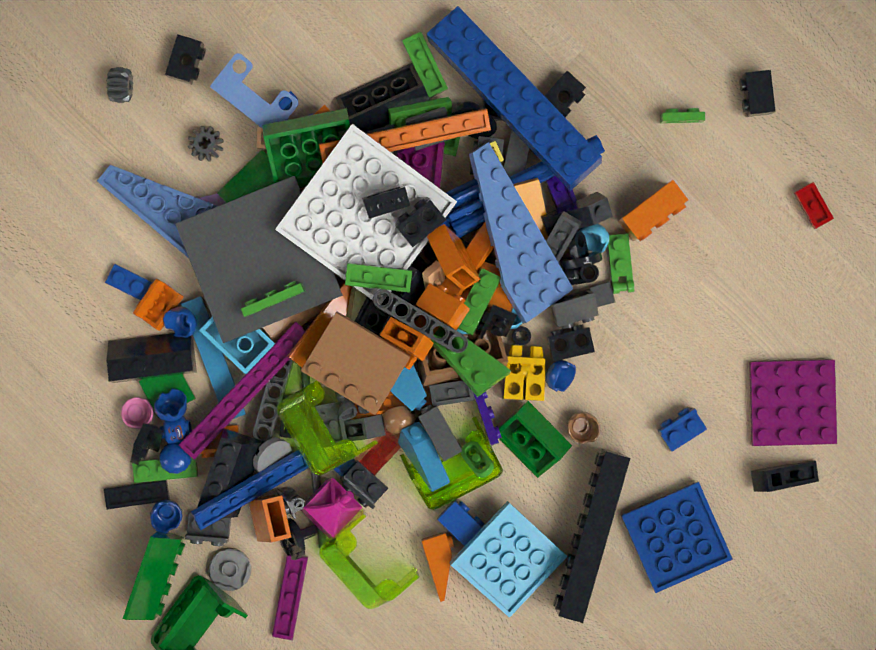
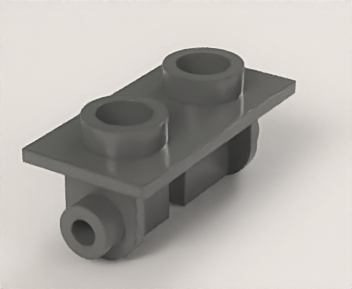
(292, 501)

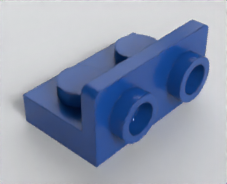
(682, 429)

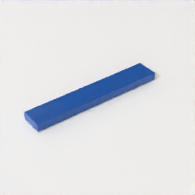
(249, 489)

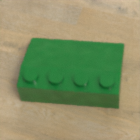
(295, 143)
(154, 577)

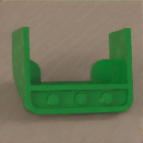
(193, 615)

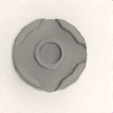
(270, 453)
(230, 569)

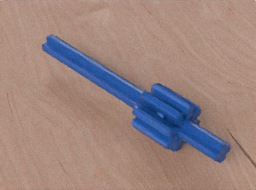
(468, 211)

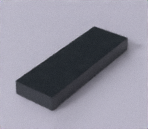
(136, 494)

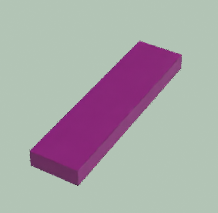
(290, 598)

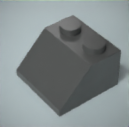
(575, 308)

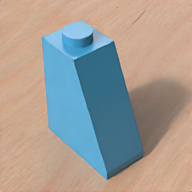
(409, 389)

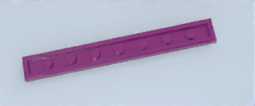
(242, 393)

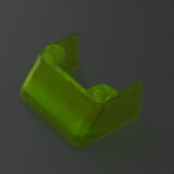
(311, 433)
(459, 473)
(336, 555)

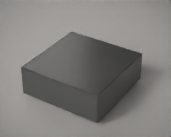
(603, 294)

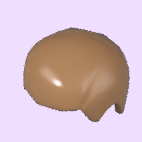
(398, 419)
(583, 427)

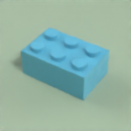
(242, 351)

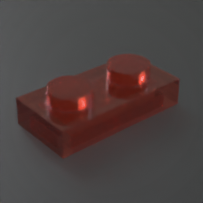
(381, 453)

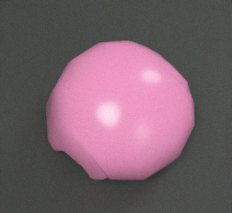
(136, 412)

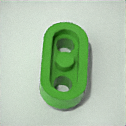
(477, 461)

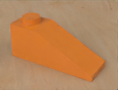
(438, 556)

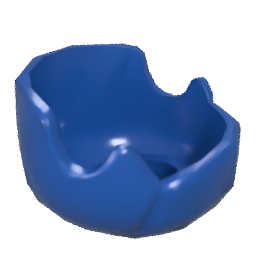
(181, 321)
(560, 375)
(171, 405)
(174, 458)
(165, 516)

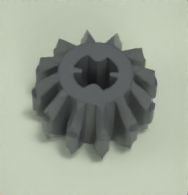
(119, 85)
(199, 139)

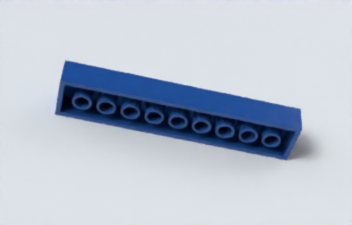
(514, 98)

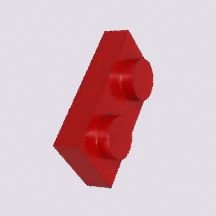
(813, 205)

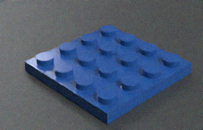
(676, 537)

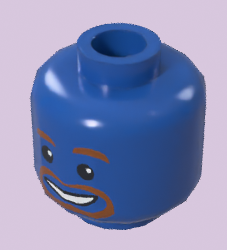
(176, 430)

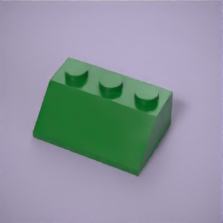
(250, 178)
(533, 439)

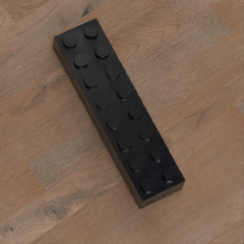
(592, 535)

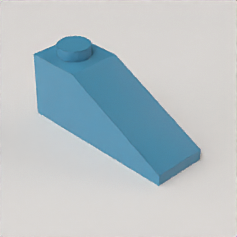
(423, 455)

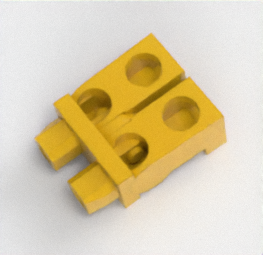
(527, 369)

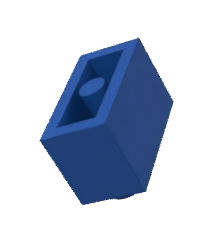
(460, 522)

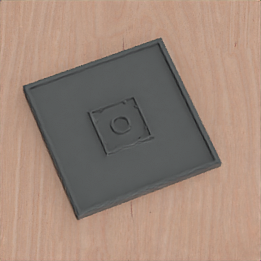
(244, 257)

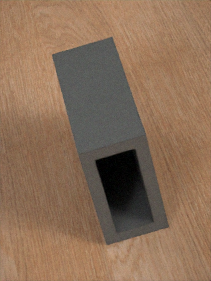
(439, 432)

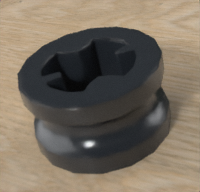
(522, 342)

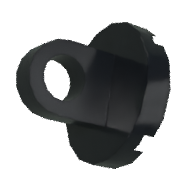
(579, 253)
(295, 545)

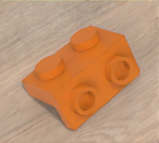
(156, 303)

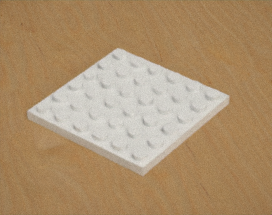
(331, 214)

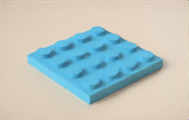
(508, 559)

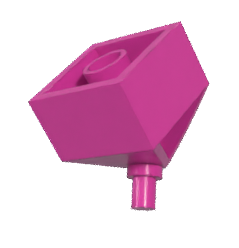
(331, 507)

